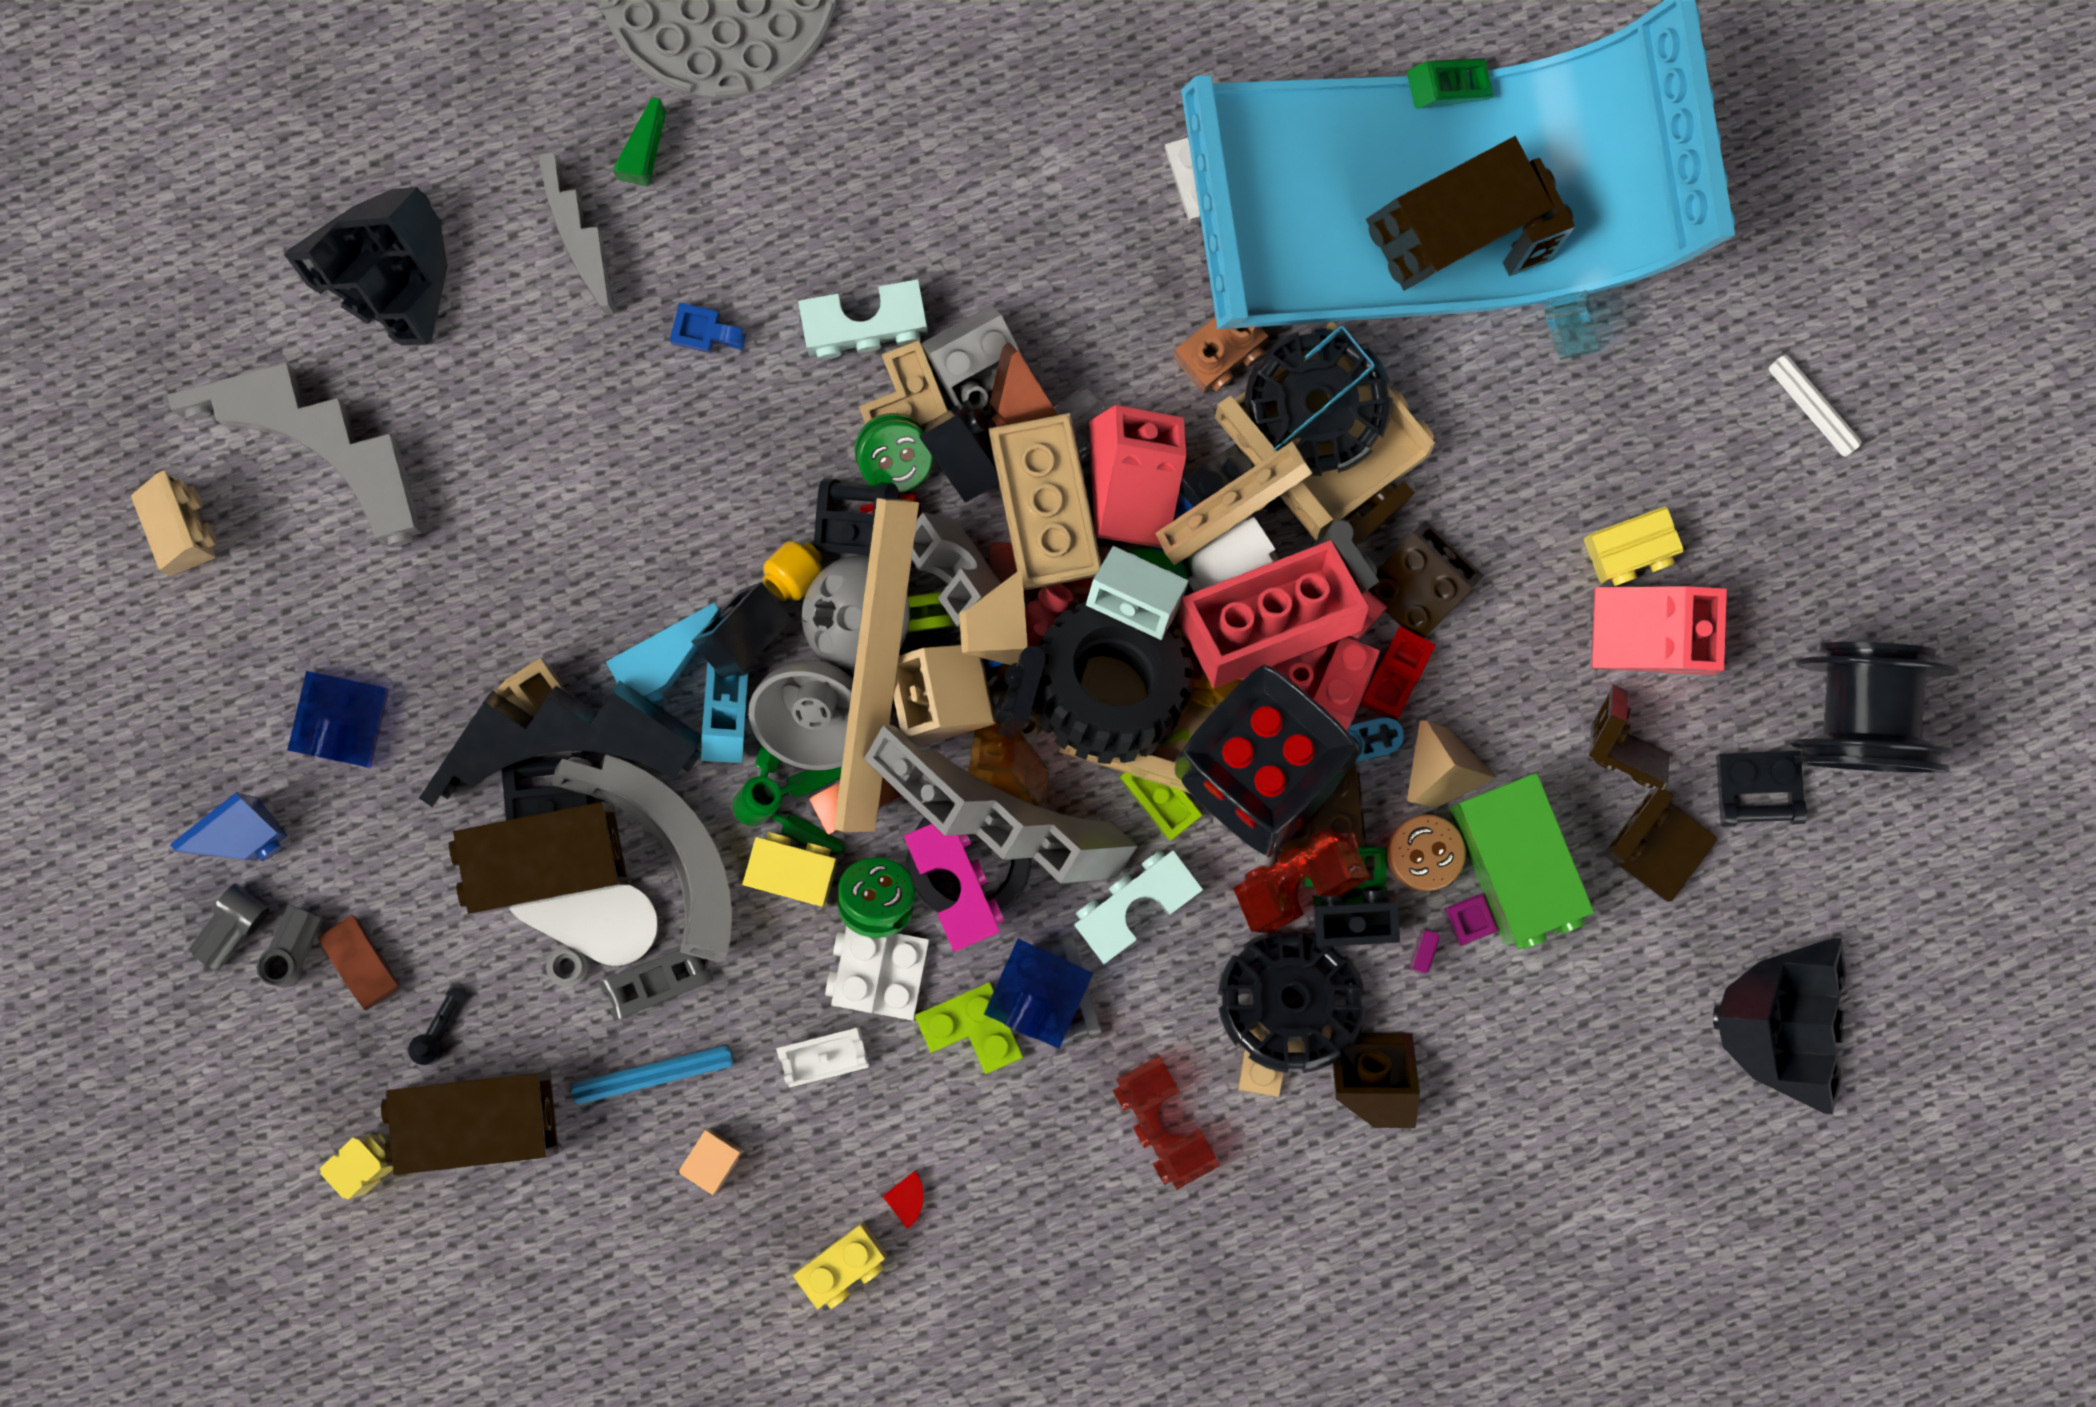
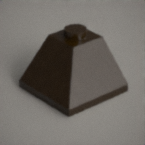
(1379, 1079)

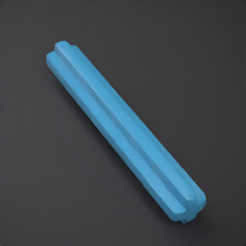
(652, 1074)

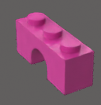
(972, 916)

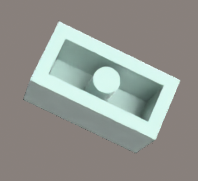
(1137, 592)

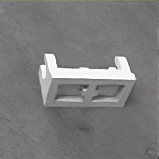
(823, 1057)

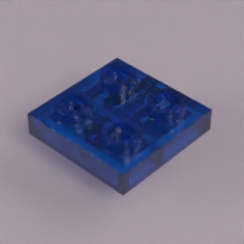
(338, 719)
(1038, 993)

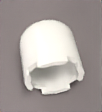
(1231, 555)

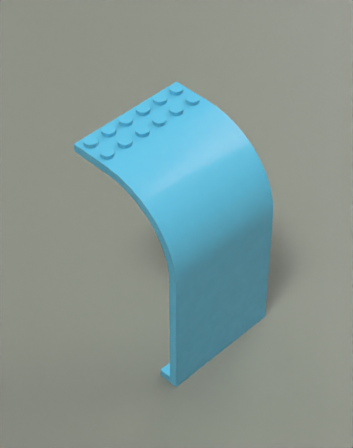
(1304, 162)

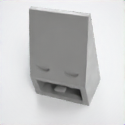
(968, 358)

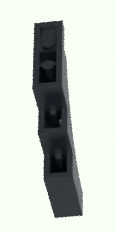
(506, 734)

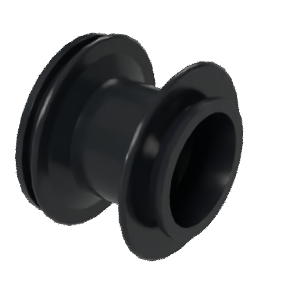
(1874, 709)

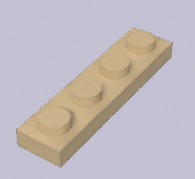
(1233, 503)

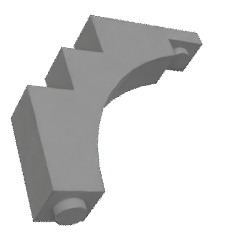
(274, 404)
(1013, 828)

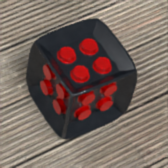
(1266, 759)

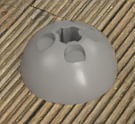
(835, 611)
(803, 713)

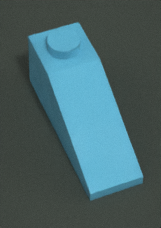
(659, 660)
(724, 717)

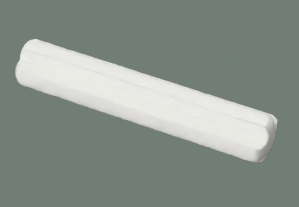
(1815, 405)

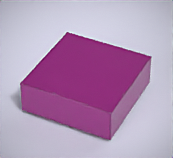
(1471, 919)
(1424, 952)

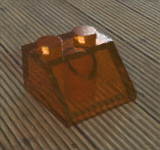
(1009, 765)

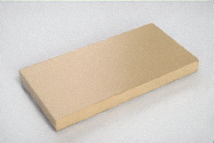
(1045, 501)

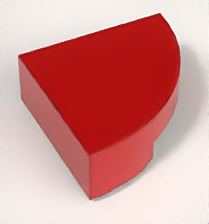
(906, 1199)

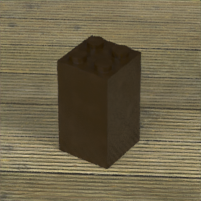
(1458, 213)
(538, 858)
(470, 1123)

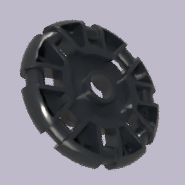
(1325, 377)
(1289, 1024)

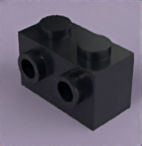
(963, 449)
(742, 631)
(1357, 918)

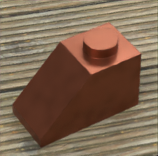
(1016, 392)

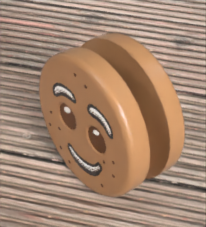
(1426, 853)

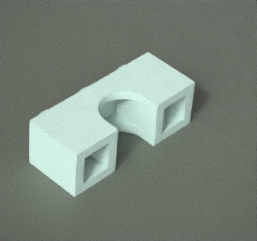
(830, 331)
(1163, 881)

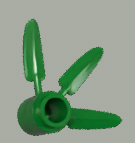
(762, 797)

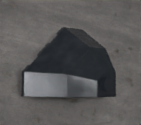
(382, 262)
(1786, 1022)

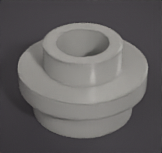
(554, 970)

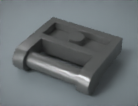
(1358, 564)

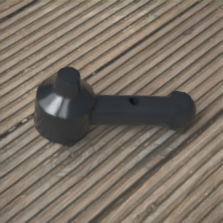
(427, 1048)

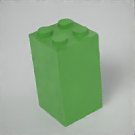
(1522, 862)

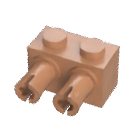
(1213, 354)

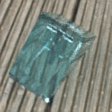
(1572, 324)

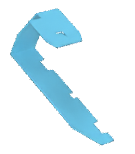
(1314, 351)

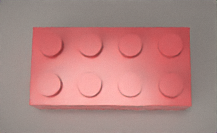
(1272, 613)

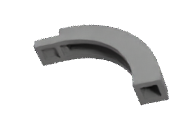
(680, 834)

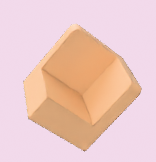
(710, 1161)

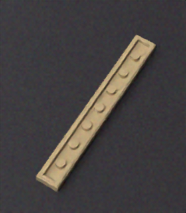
(876, 661)

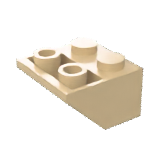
(173, 523)
(941, 694)

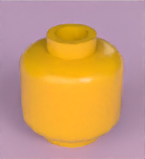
(792, 570)

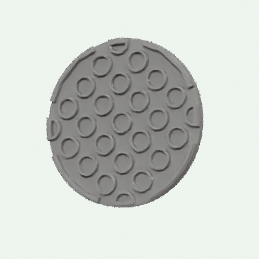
(718, 44)

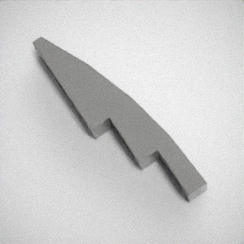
(582, 243)

